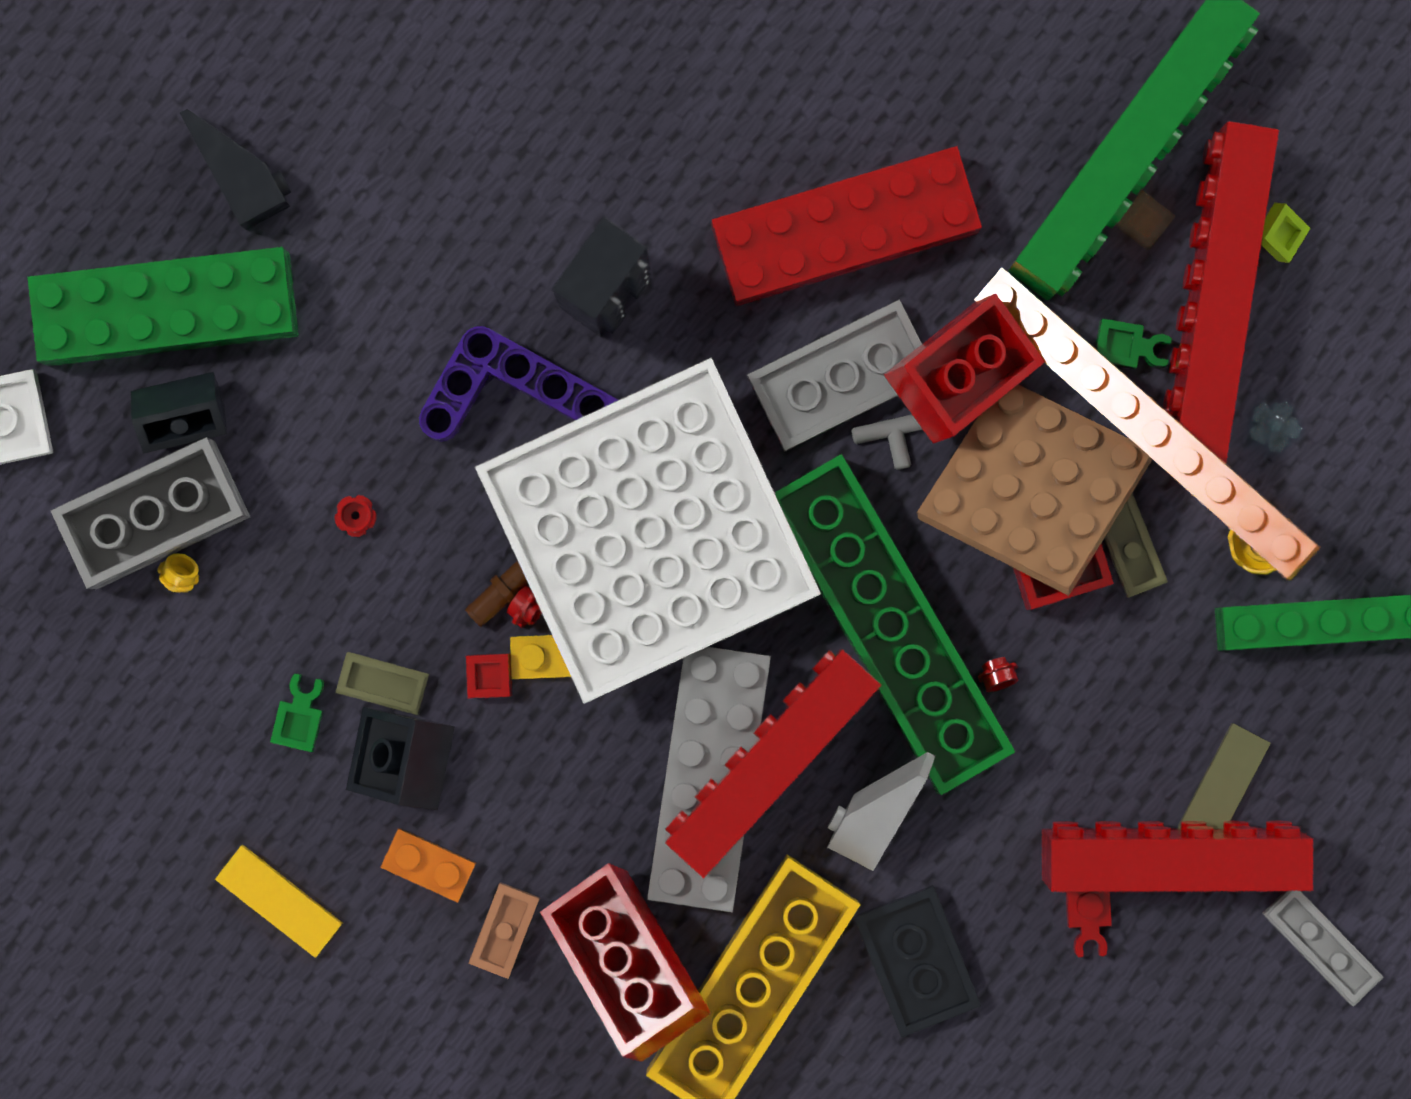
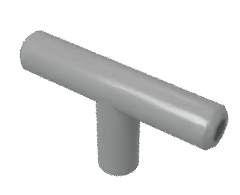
(895, 431)

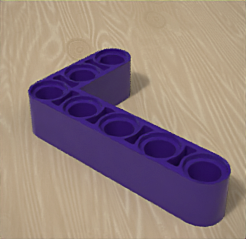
(496, 365)

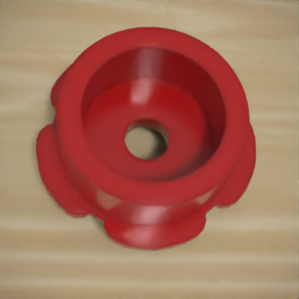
(344, 519)
(998, 674)

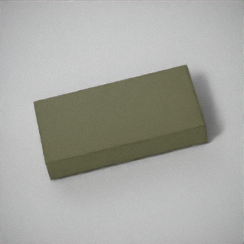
(382, 683)

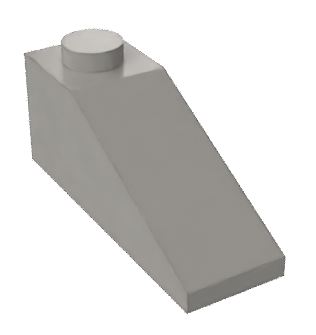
(877, 812)

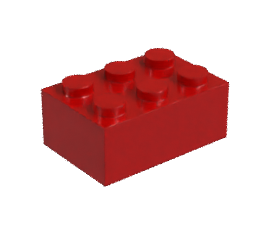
(964, 368)

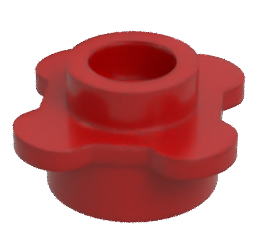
(524, 608)

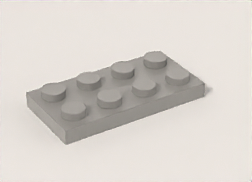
(834, 375)

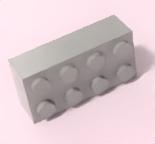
(150, 513)

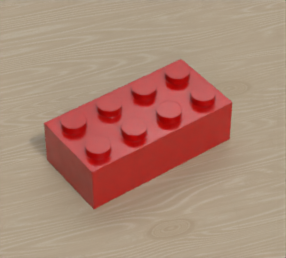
(625, 963)

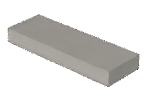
(1323, 945)

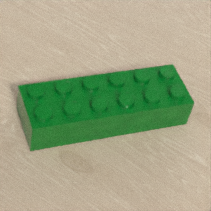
(163, 306)

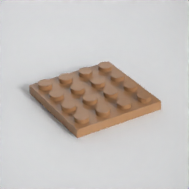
(1035, 487)

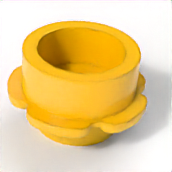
(179, 573)

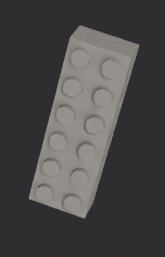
(714, 716)

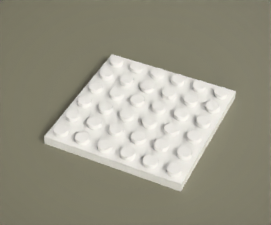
(647, 530)

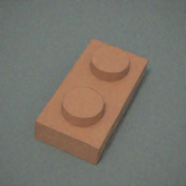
(504, 930)

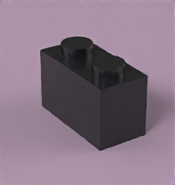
(178, 412)

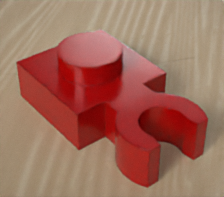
(1088, 912)

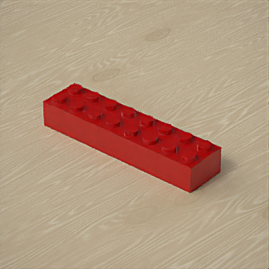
(1221, 282)

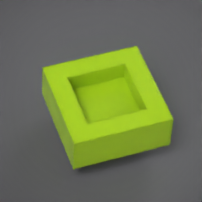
(1283, 232)

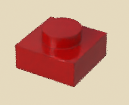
(489, 675)

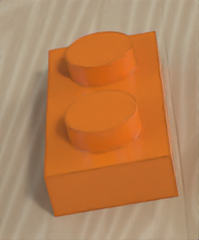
(428, 865)

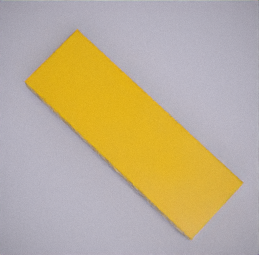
(279, 901)

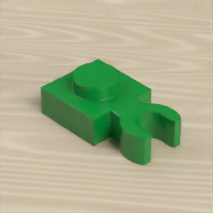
(1124, 344)
(298, 722)

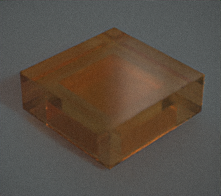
(1145, 220)

